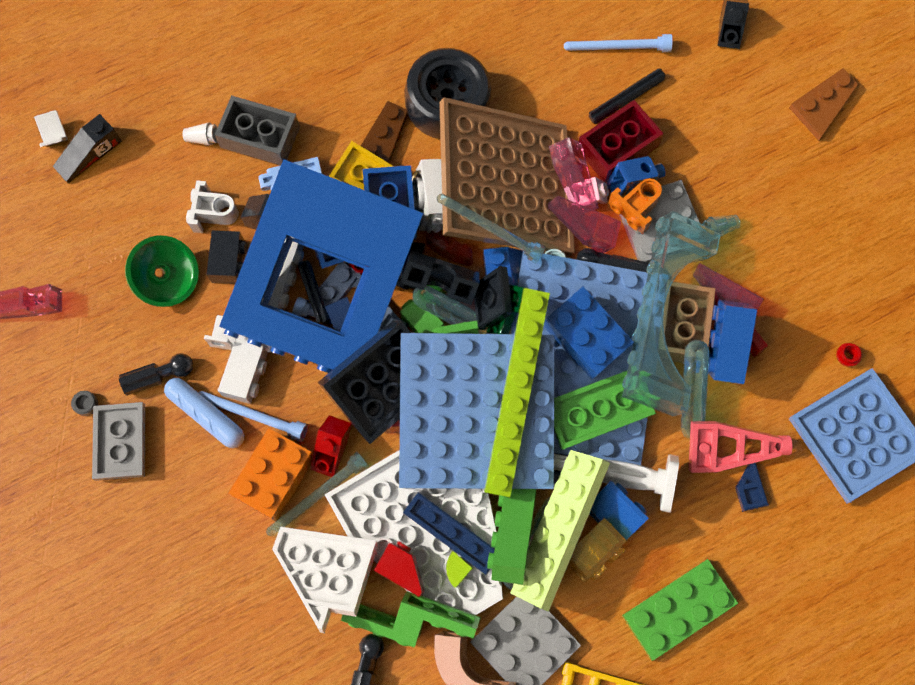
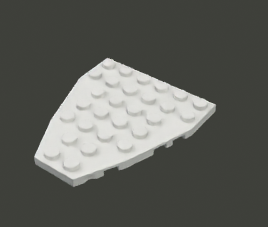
(373, 509)

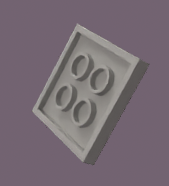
(672, 199)
(525, 643)

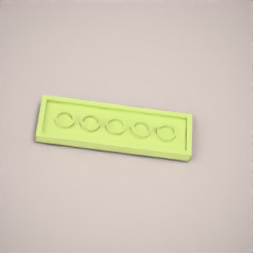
(560, 528)

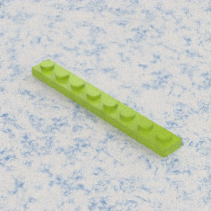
(516, 392)

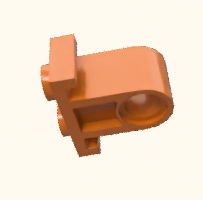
(636, 204)

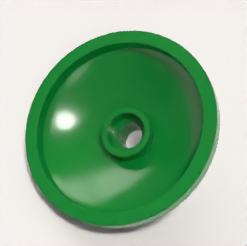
(176, 263)

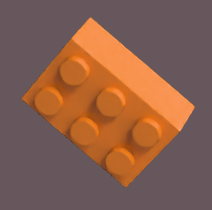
(272, 475)

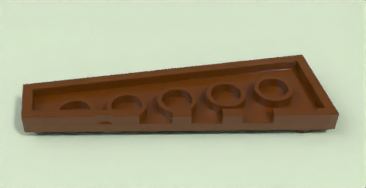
(386, 131)

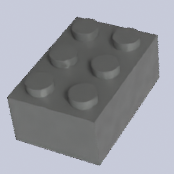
(257, 130)

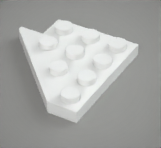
(326, 570)

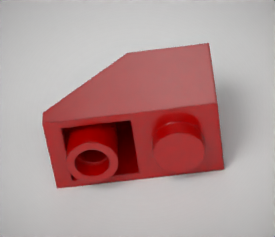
(330, 445)

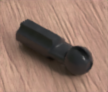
(591, 255)
(153, 375)
(371, 649)

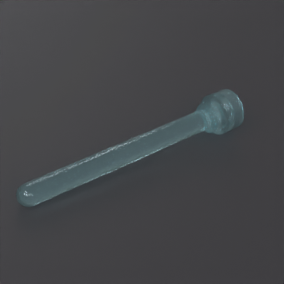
(531, 250)
(355, 465)

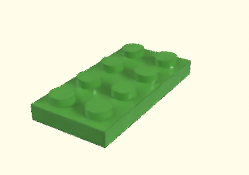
(595, 411)
(679, 609)

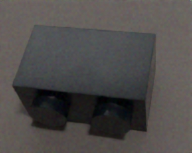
(225, 256)

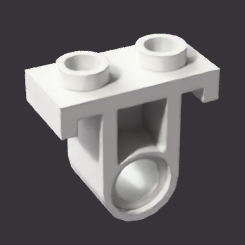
(207, 208)

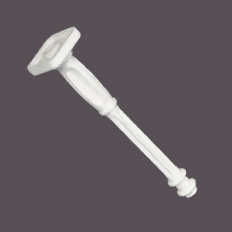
(640, 477)

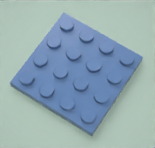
(858, 435)

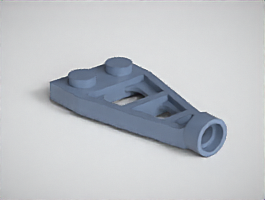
(340, 283)

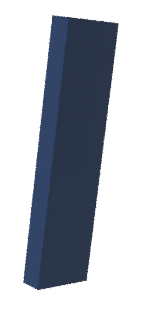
(449, 531)

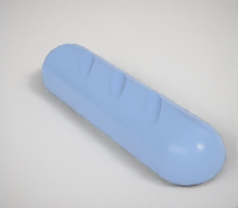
(204, 413)

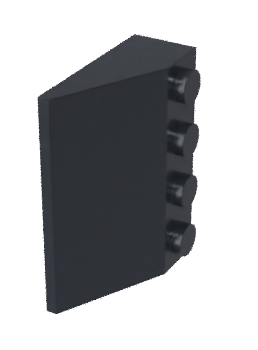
(369, 383)

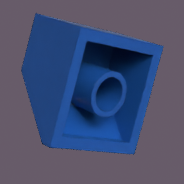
(505, 257)

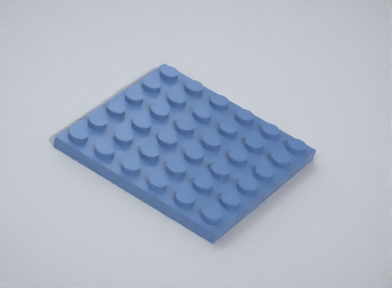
(453, 406)

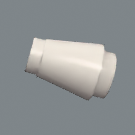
(201, 134)

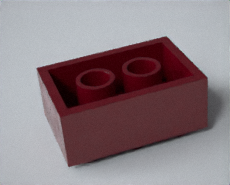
(620, 138)

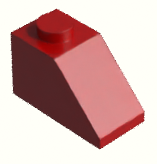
(401, 568)

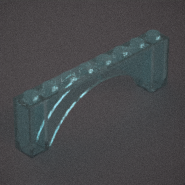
(651, 372)

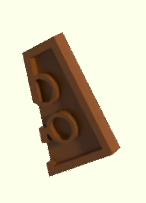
(824, 102)

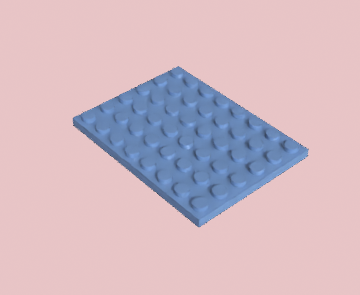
(621, 296)

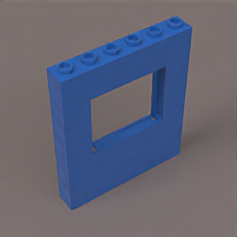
(338, 223)

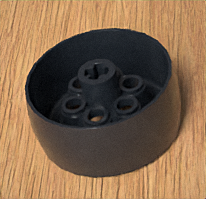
(432, 68)

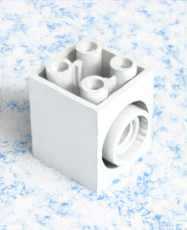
(426, 188)

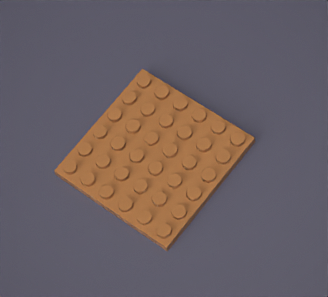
(503, 172)

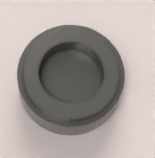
(83, 403)

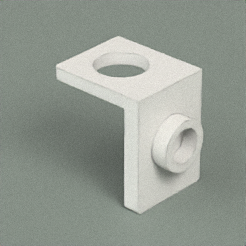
(50, 128)
(218, 338)

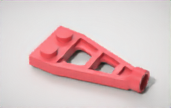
(704, 442)

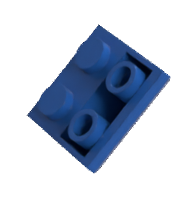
(618, 510)

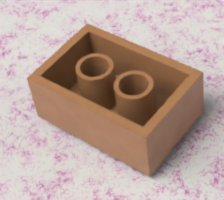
(687, 317)

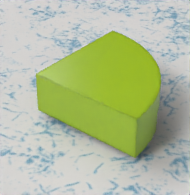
(457, 569)

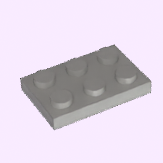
(118, 441)

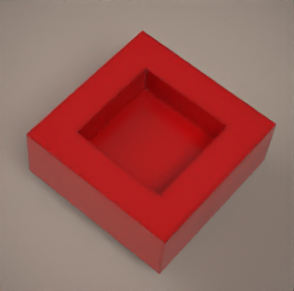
(758, 344)

